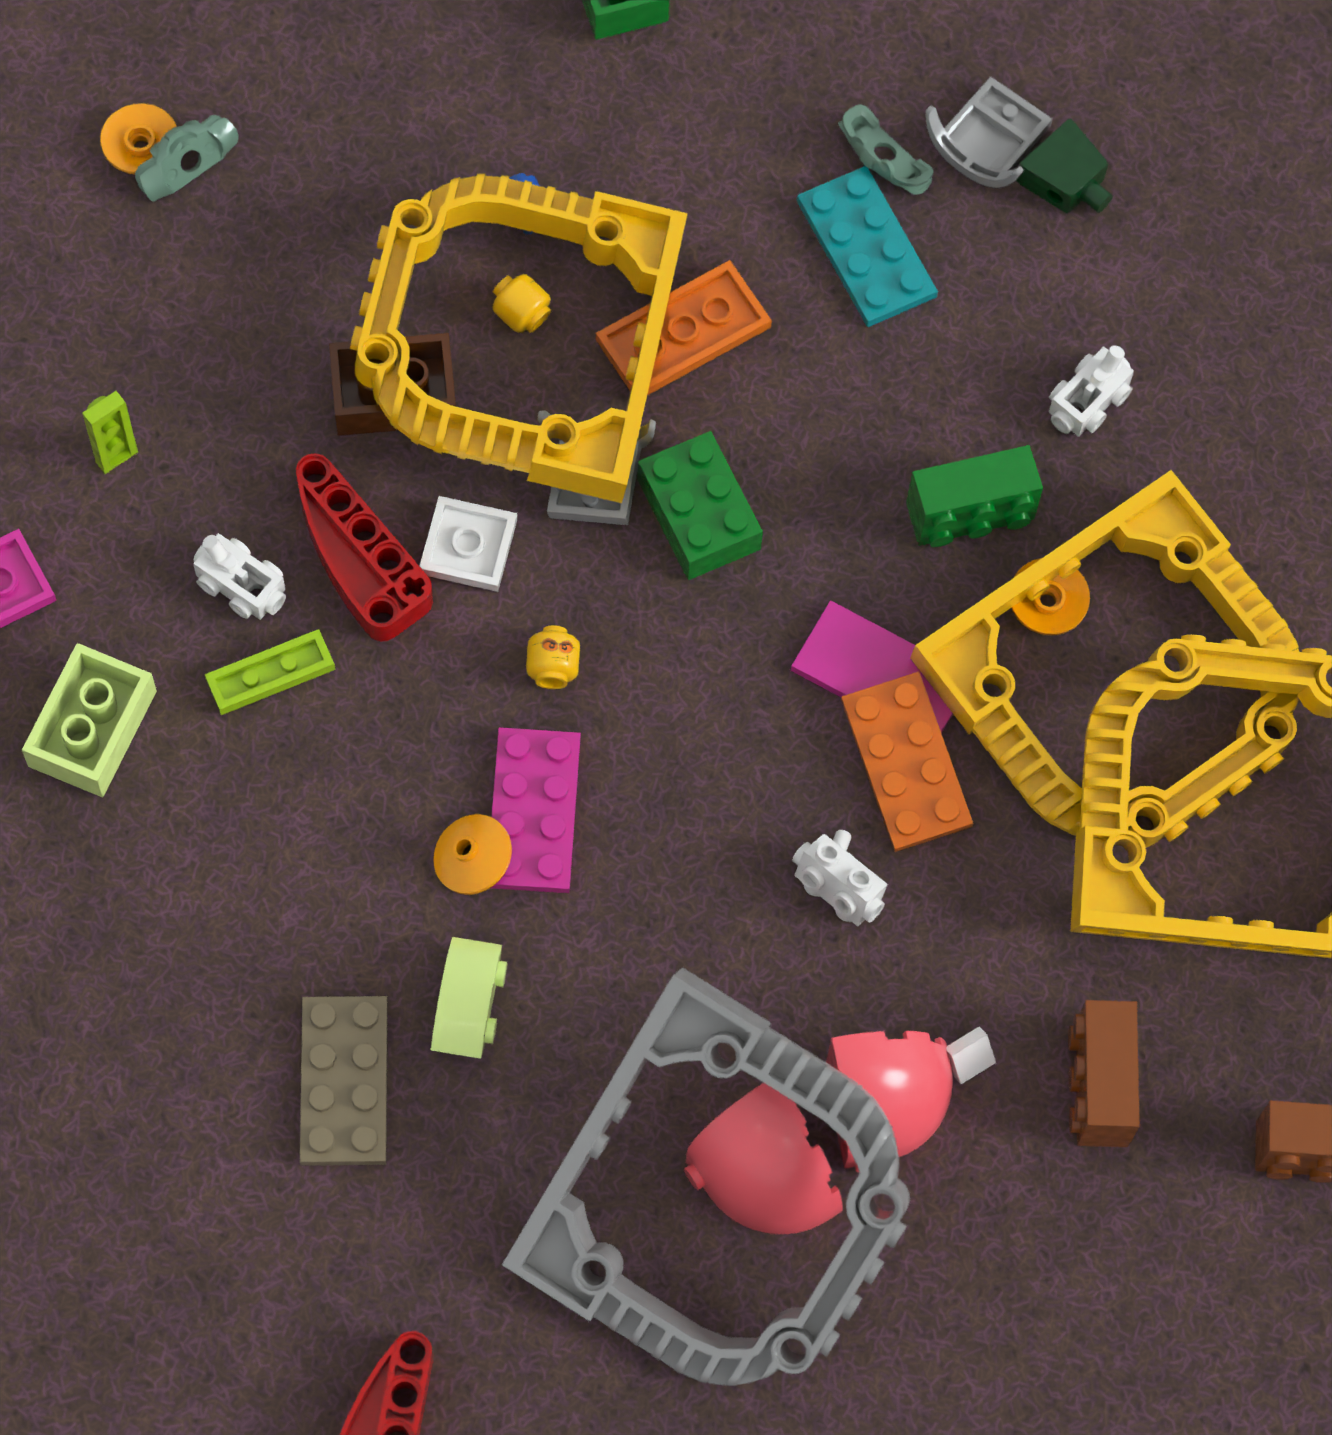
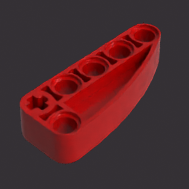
(356, 563)
(374, 1406)

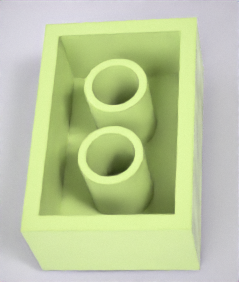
(89, 720)

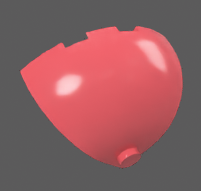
(906, 1078)
(762, 1166)

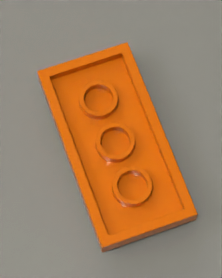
(698, 326)
(907, 761)

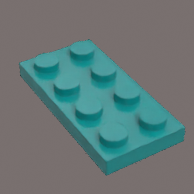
(867, 246)

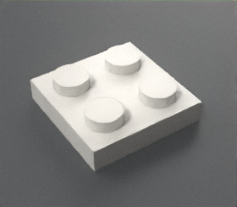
(468, 543)

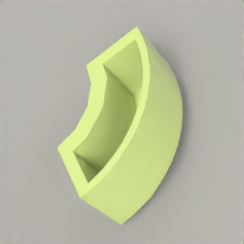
(467, 998)

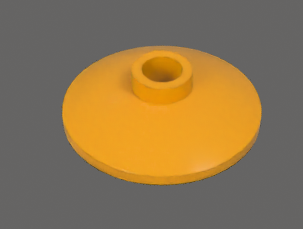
(127, 128)
(1070, 605)
(482, 864)

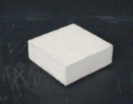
(970, 1055)

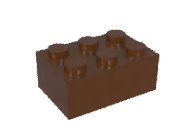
(355, 404)

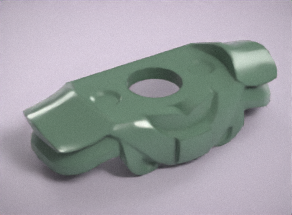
(865, 135)
(163, 171)

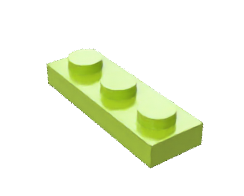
(110, 431)
(270, 672)

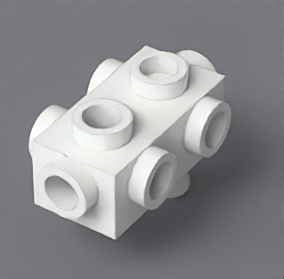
(1093, 388)
(231, 570)
(840, 878)

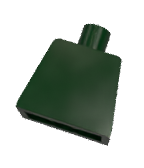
(1066, 170)

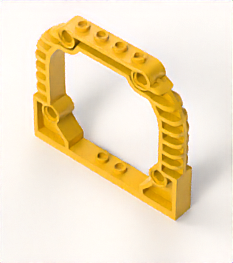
(594, 451)
(1151, 524)
(1116, 896)

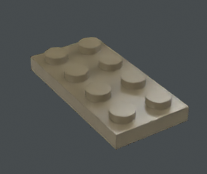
(344, 1081)

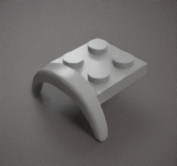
(989, 134)
(581, 507)

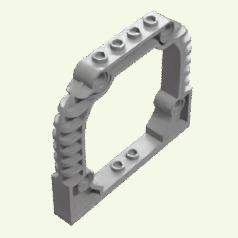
(559, 1244)

